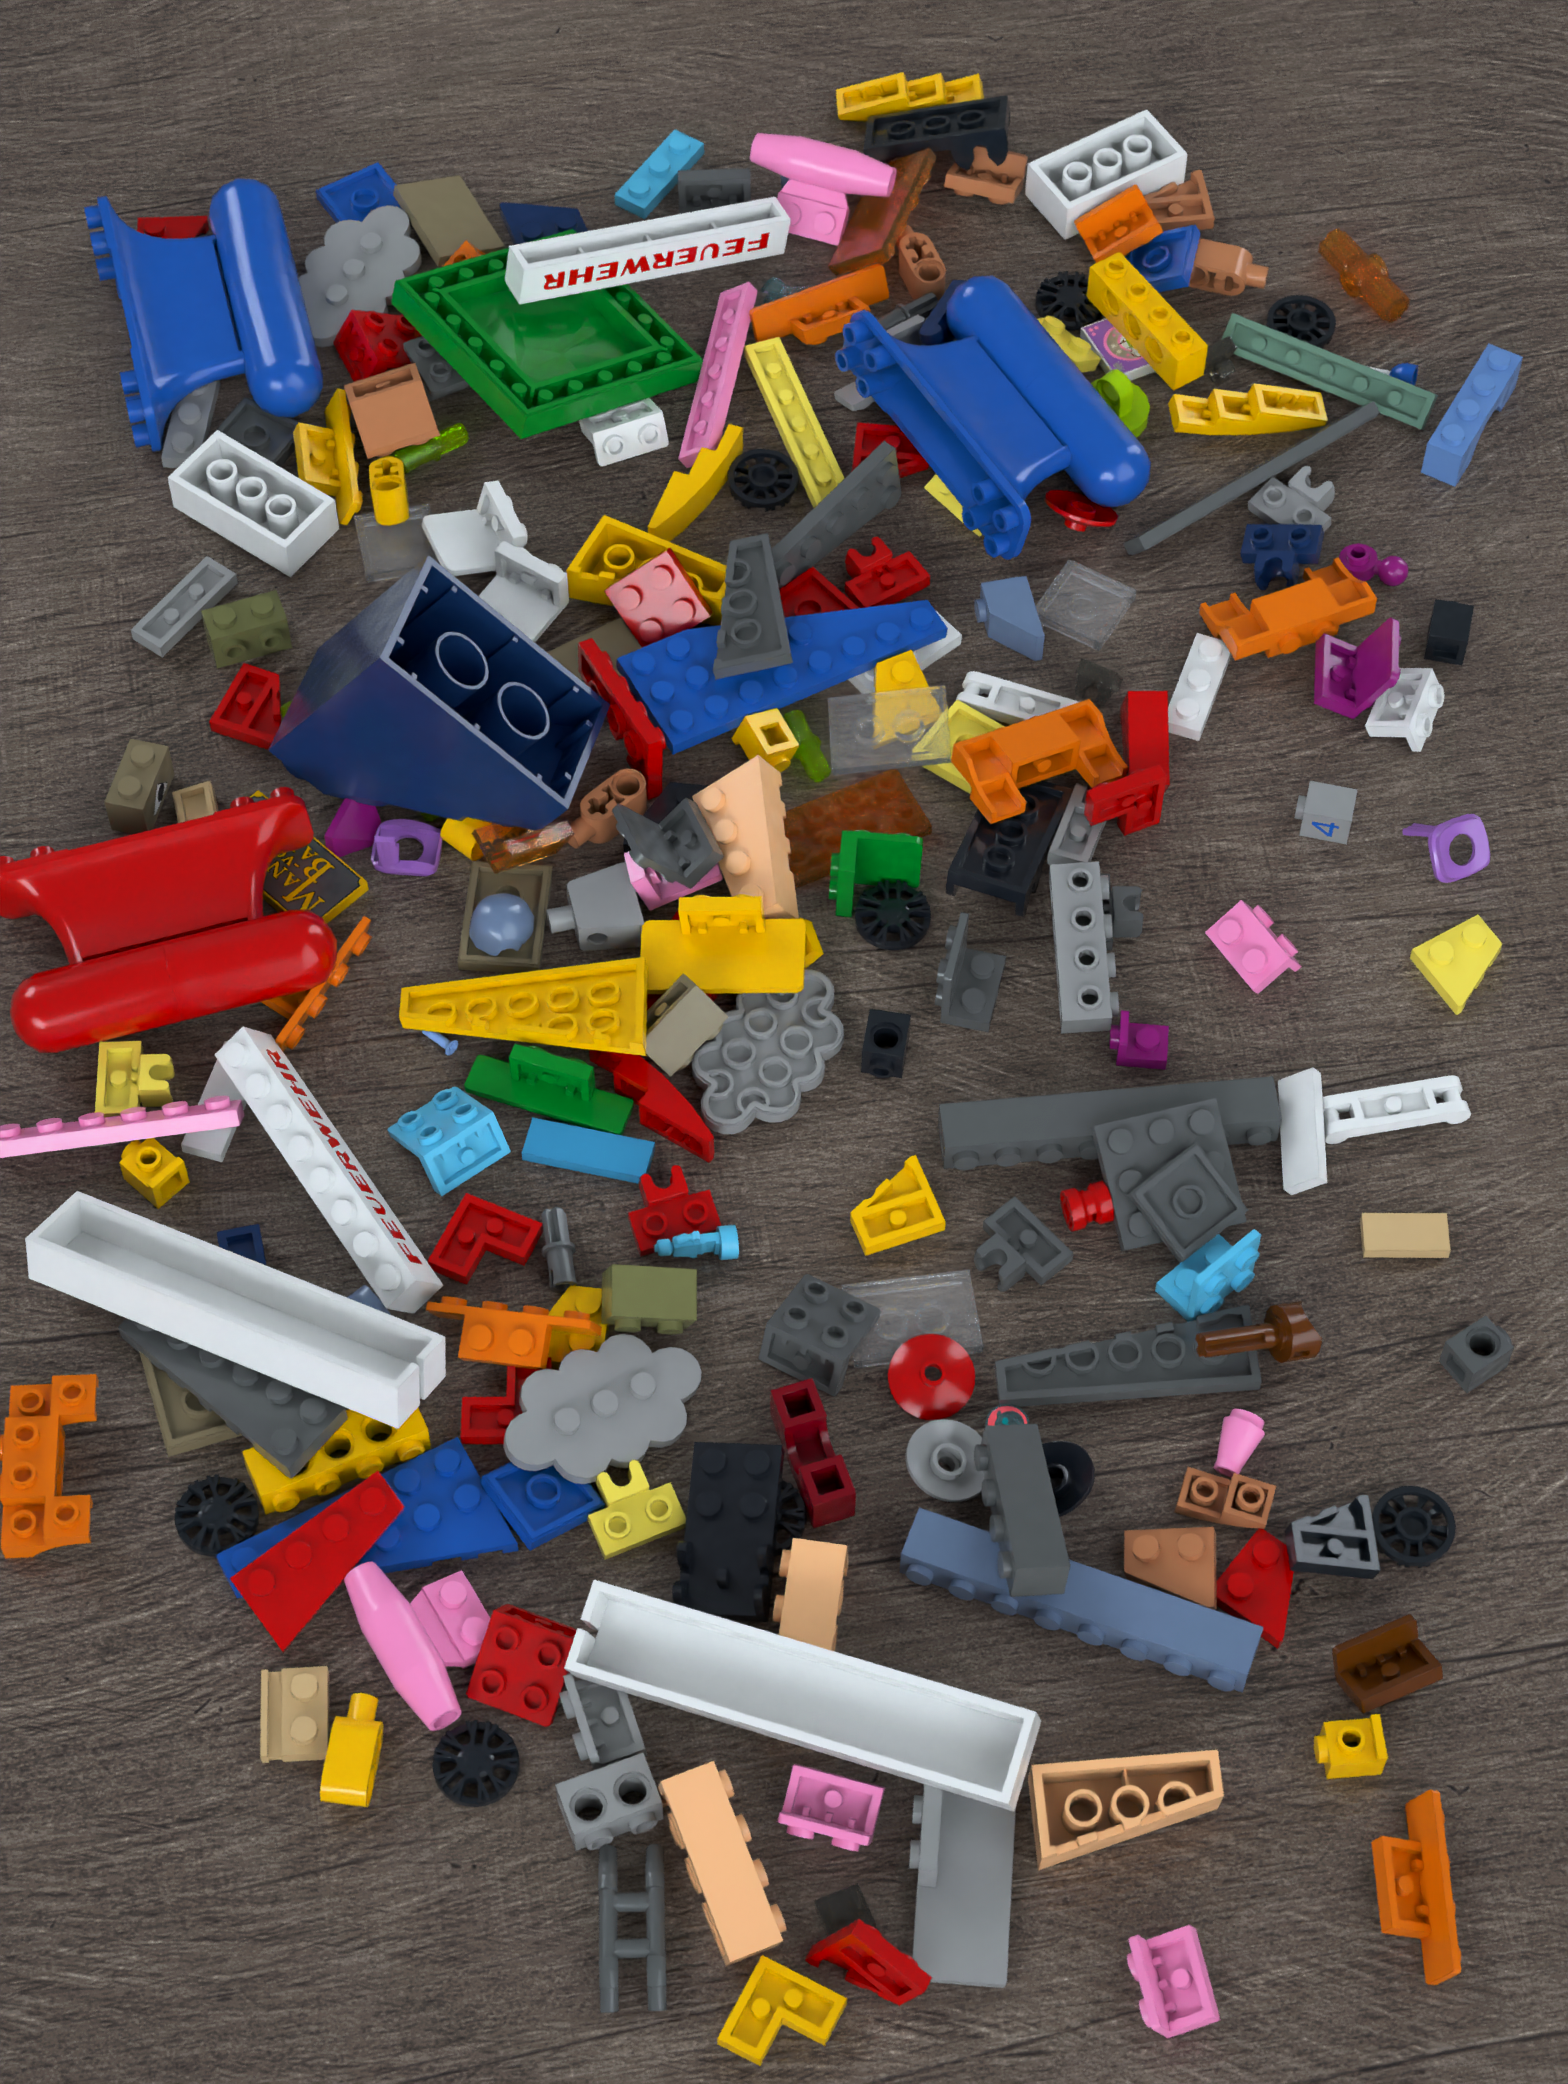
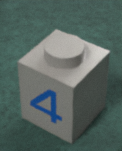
(1326, 812)

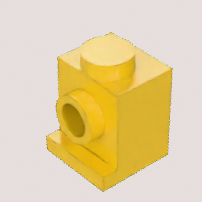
(768, 737)
(153, 1170)
(1347, 1761)

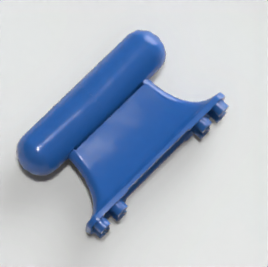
(210, 308)
(996, 411)

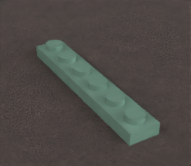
(1330, 371)

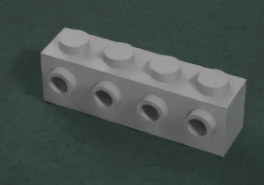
(1080, 947)

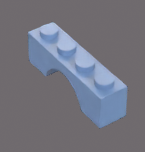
(1458, 432)

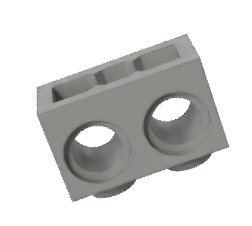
(604, 1791)

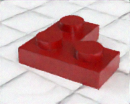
(1132, 799)
(481, 1228)
(487, 1418)

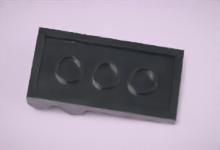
(942, 128)
(1010, 854)
(730, 1530)

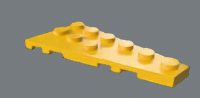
(568, 1006)

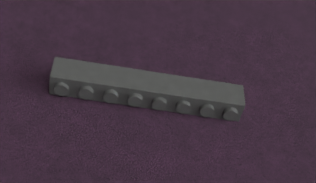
(1061, 1124)

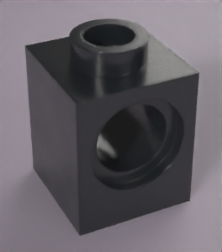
(1448, 632)
(890, 1030)

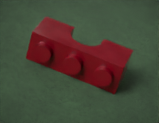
(815, 1467)

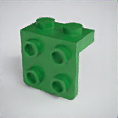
(869, 859)

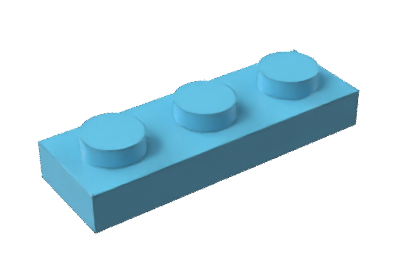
(659, 174)

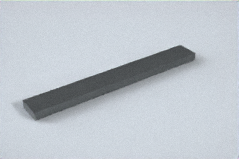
(1251, 479)

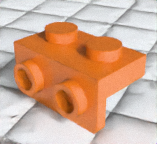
(1118, 225)

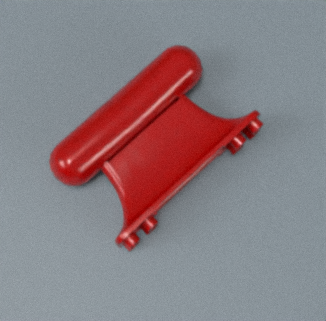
(164, 925)

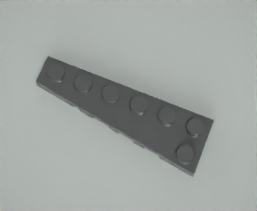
(840, 514)
(1131, 1366)
(274, 1416)

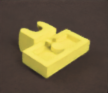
(131, 1077)
(634, 1513)

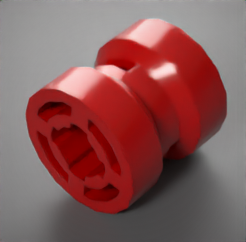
(1085, 1206)

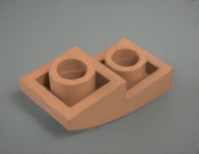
(1225, 1501)

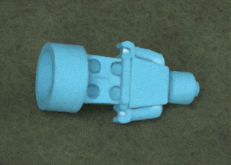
(722, 1242)

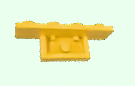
(327, 457)

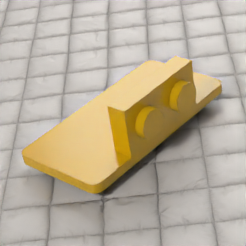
(725, 947)

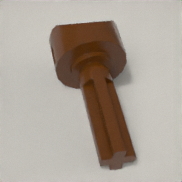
(1284, 1332)

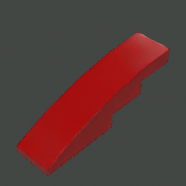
(659, 1102)

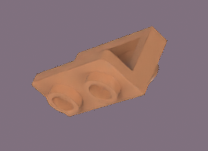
(985, 178)

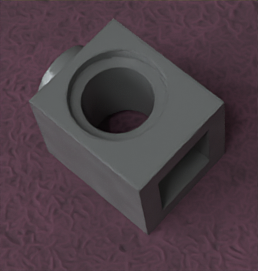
(1472, 1369)

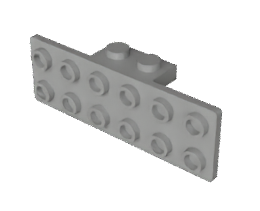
(962, 1888)

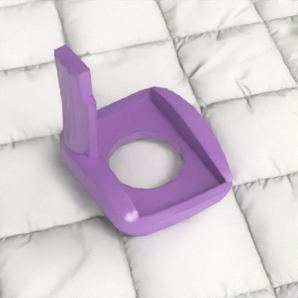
(1439, 842)
(386, 850)

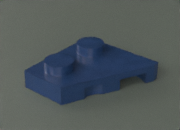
(534, 222)

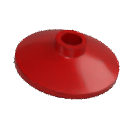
(1079, 510)
(929, 1398)

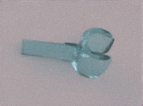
(777, 289)

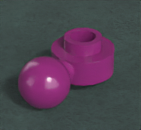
(1364, 564)

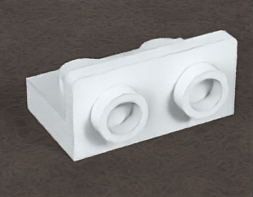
(626, 431)
(1407, 708)

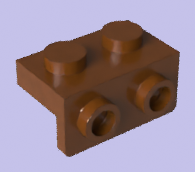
(1384, 1664)

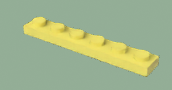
(794, 418)

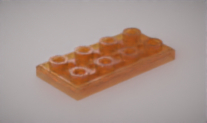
(881, 220)
(873, 805)

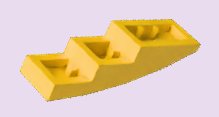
(896, 94)
(1259, 411)
(692, 493)

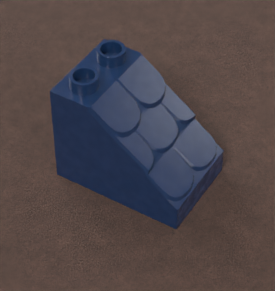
(441, 711)

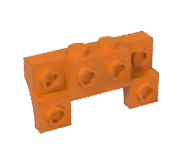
(1292, 615)
(1034, 751)
(33, 1466)

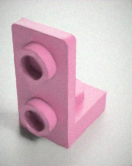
(657, 891)

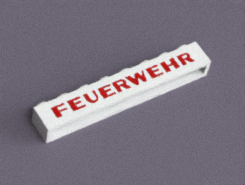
(646, 250)
(329, 1171)

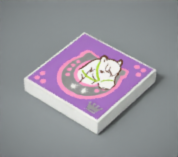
(1114, 350)

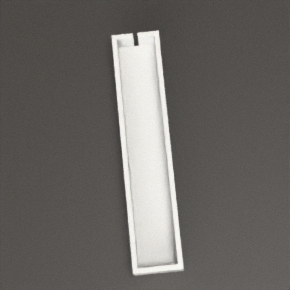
(237, 1308)
(805, 1695)

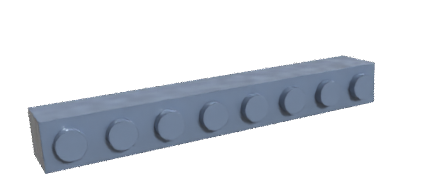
(1093, 1606)

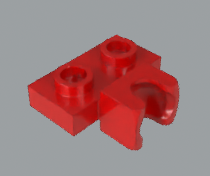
(883, 579)
(670, 1212)

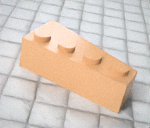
(749, 828)
(1111, 1800)
(721, 1862)

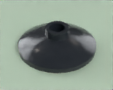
(1071, 1471)

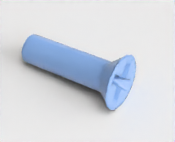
(449, 1046)

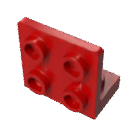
(373, 342)
(522, 1664)

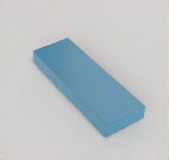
(587, 1150)

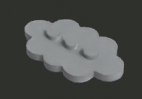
(357, 269)
(767, 1055)
(602, 1408)

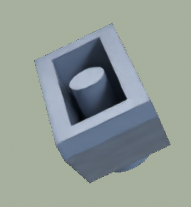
(1011, 616)

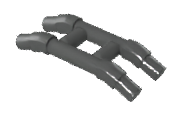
(651, 1947)

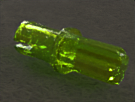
(417, 455)
(809, 749)

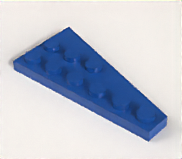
(442, 1518)

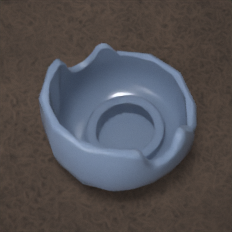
(501, 923)

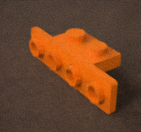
(822, 309)
(307, 1003)
(506, 1336)
(1417, 1888)

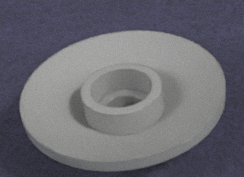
(950, 1444)

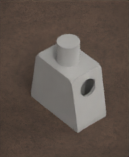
(601, 910)

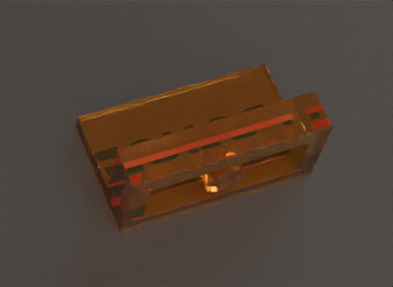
(516, 846)

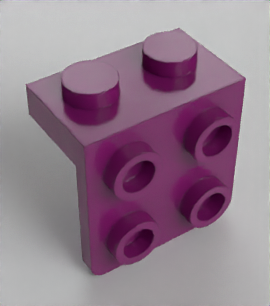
(1355, 676)

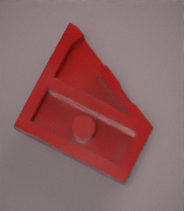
(1258, 1586)

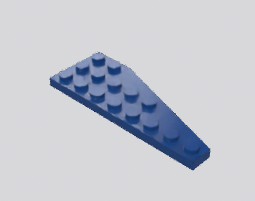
(826, 648)

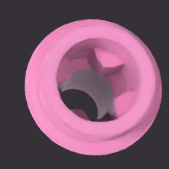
(1238, 1440)

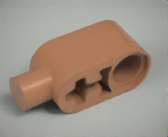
(920, 265)
(1225, 269)
(596, 815)

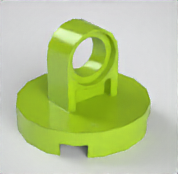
(1125, 400)

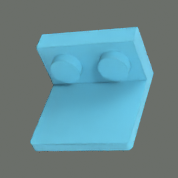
(451, 1138)
(1210, 1275)

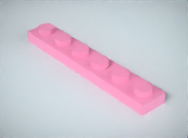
(718, 372)
(131, 1125)

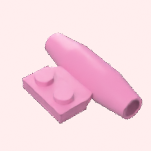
(819, 181)
(421, 1637)

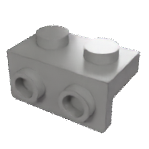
(605, 1722)

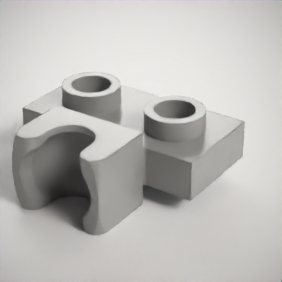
(1294, 504)

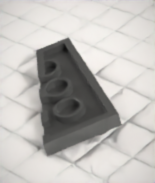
(753, 618)

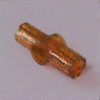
(1364, 275)

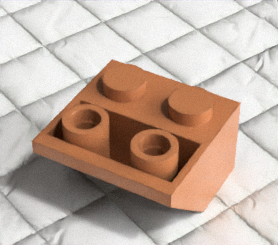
(391, 411)

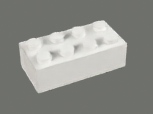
(1101, 167)
(253, 503)

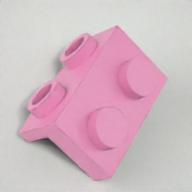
(1252, 946)
(831, 1807)
(1173, 1982)

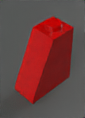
(1145, 731)

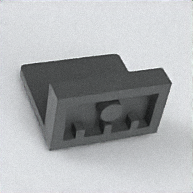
(967, 981)
(817, 1333)

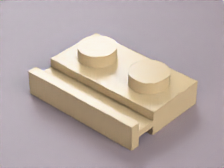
(294, 1714)

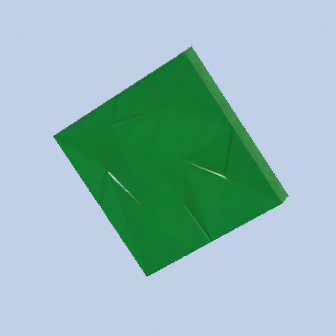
(549, 356)

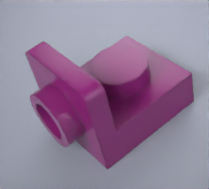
(1139, 1043)

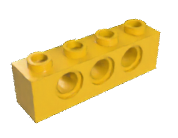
(1146, 321)
(327, 1473)

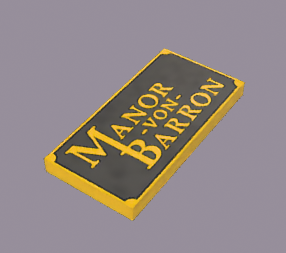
(311, 880)

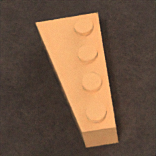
(811, 1592)

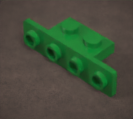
(550, 1088)

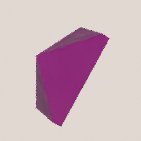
(352, 828)

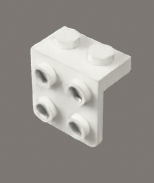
(468, 538)
(526, 590)

